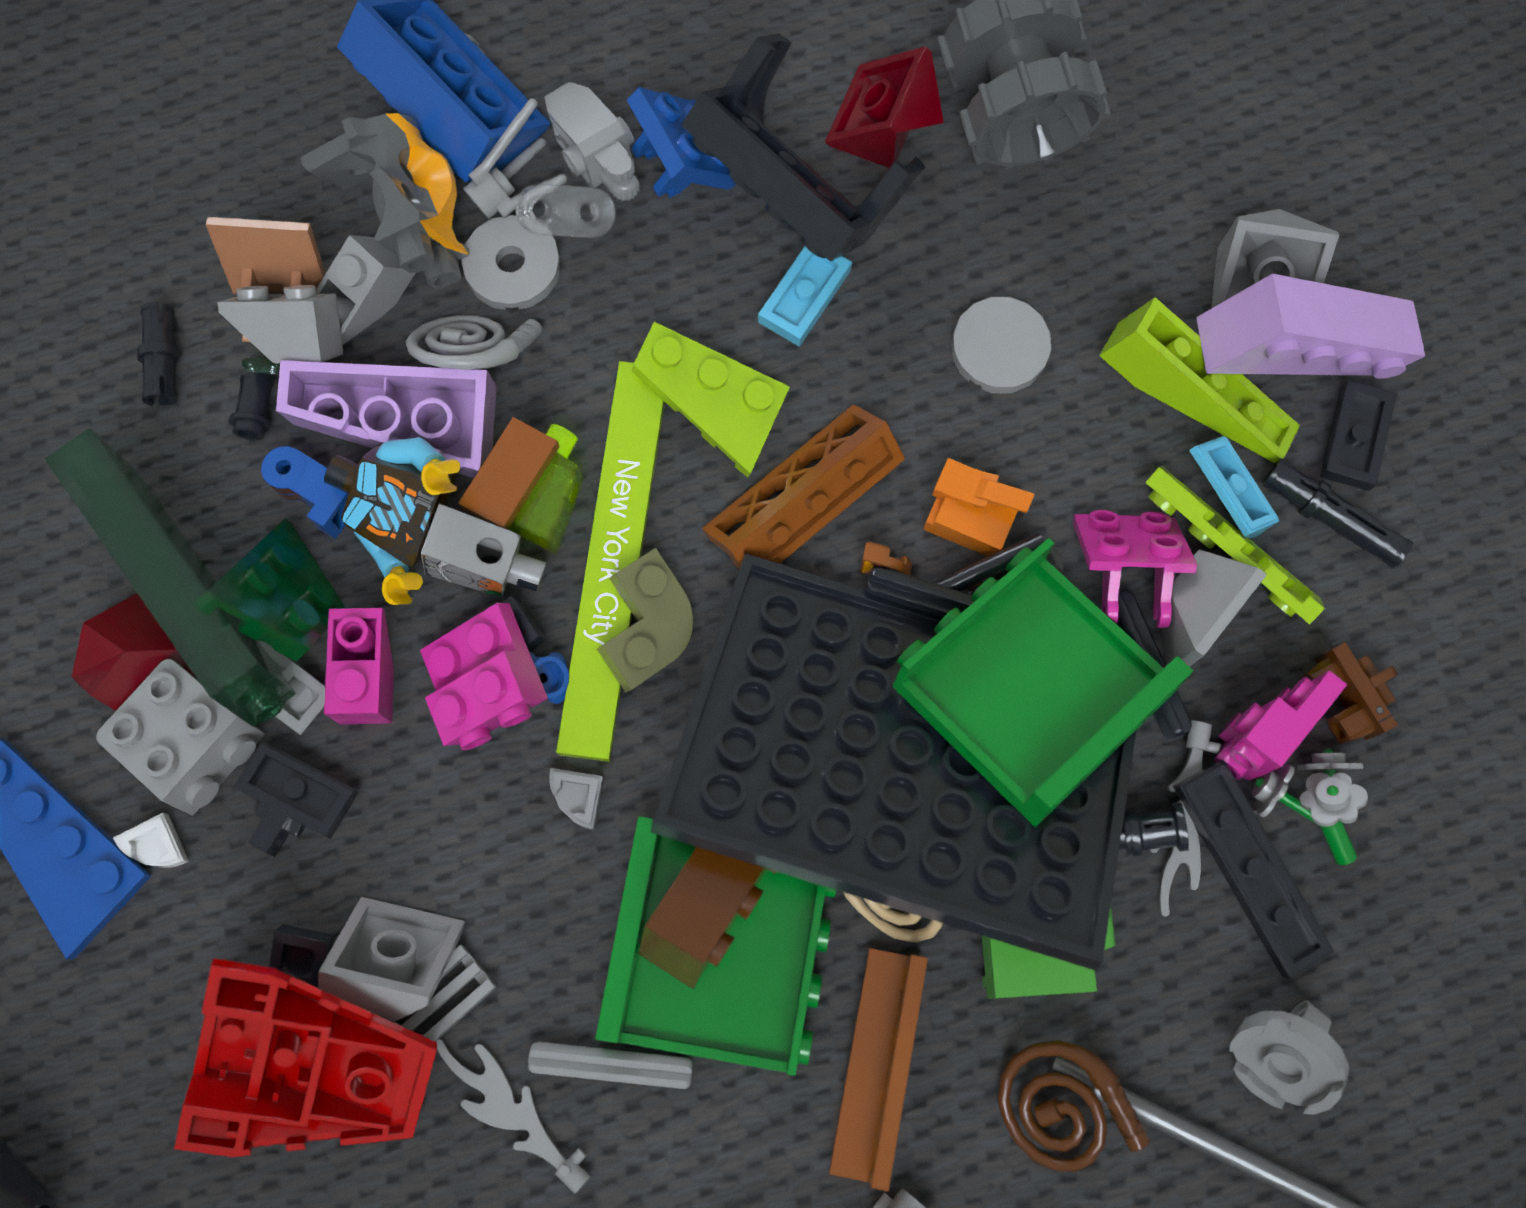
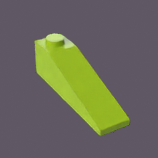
(1167, 362)

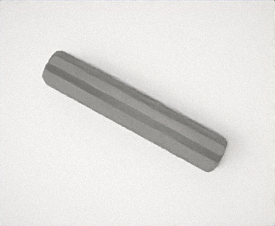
(610, 1065)

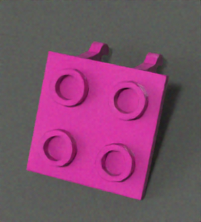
(1134, 541)

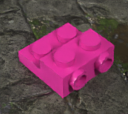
(481, 678)
(1269, 734)

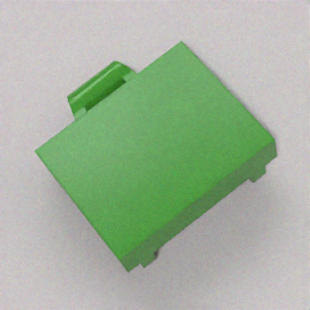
(1021, 972)

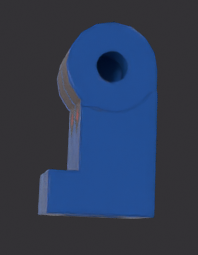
(302, 479)

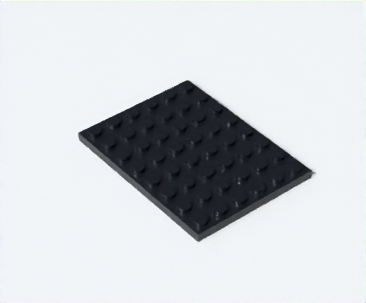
(835, 779)

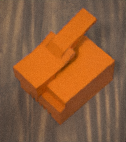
(974, 508)

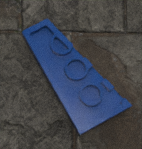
(61, 855)

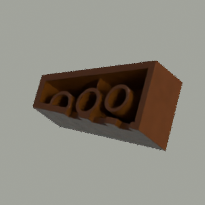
(698, 912)

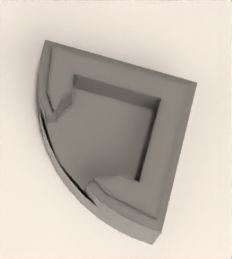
(577, 795)

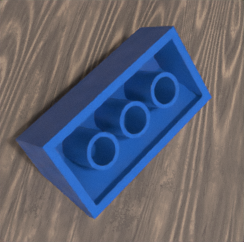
(439, 80)

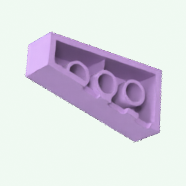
(1309, 330)
(393, 403)

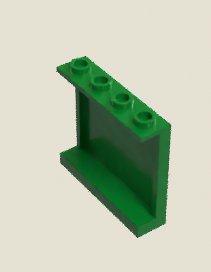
(1034, 683)
(744, 1008)

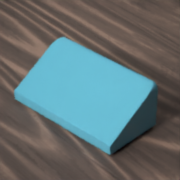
(1235, 486)

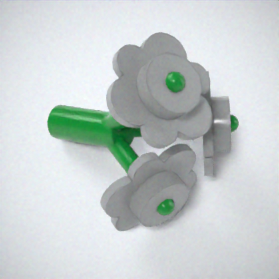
(1327, 802)

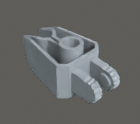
(593, 140)

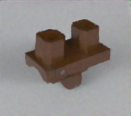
(1363, 696)

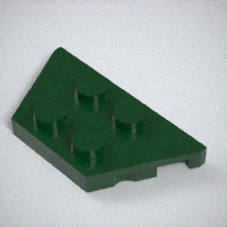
(276, 594)

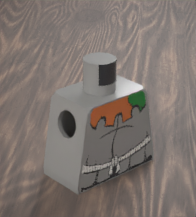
(460, 541)

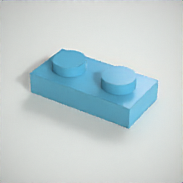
(803, 295)

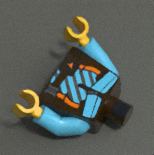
(393, 505)

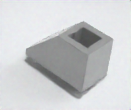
(365, 283)
(287, 324)

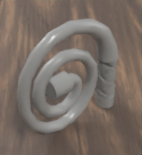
(470, 351)

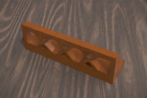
(810, 494)
(878, 1068)

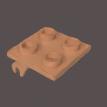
(266, 253)

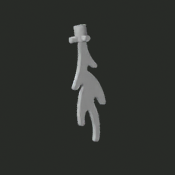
(1197, 742)
(504, 1113)

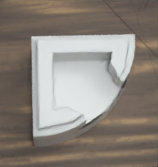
(153, 843)

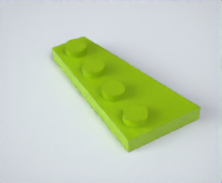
(1214, 529)

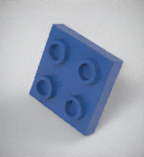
(664, 136)

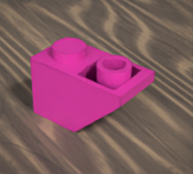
(358, 667)

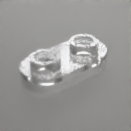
(563, 210)

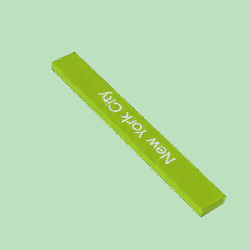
(615, 543)

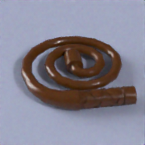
(1054, 1110)

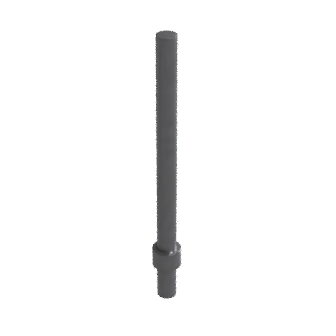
(1216, 1145)

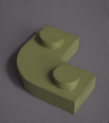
(661, 625)

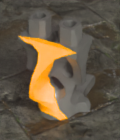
(410, 190)

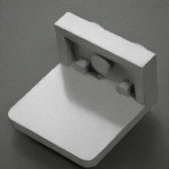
(178, 738)

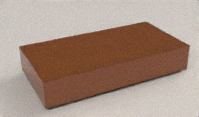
(509, 474)

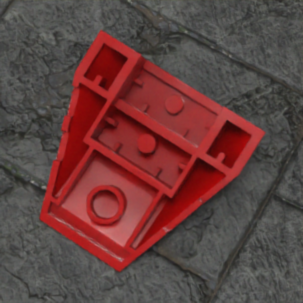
(297, 1068)

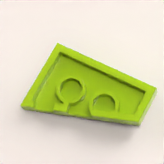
(715, 393)

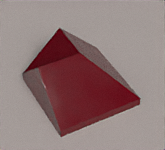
(885, 105)
(121, 651)

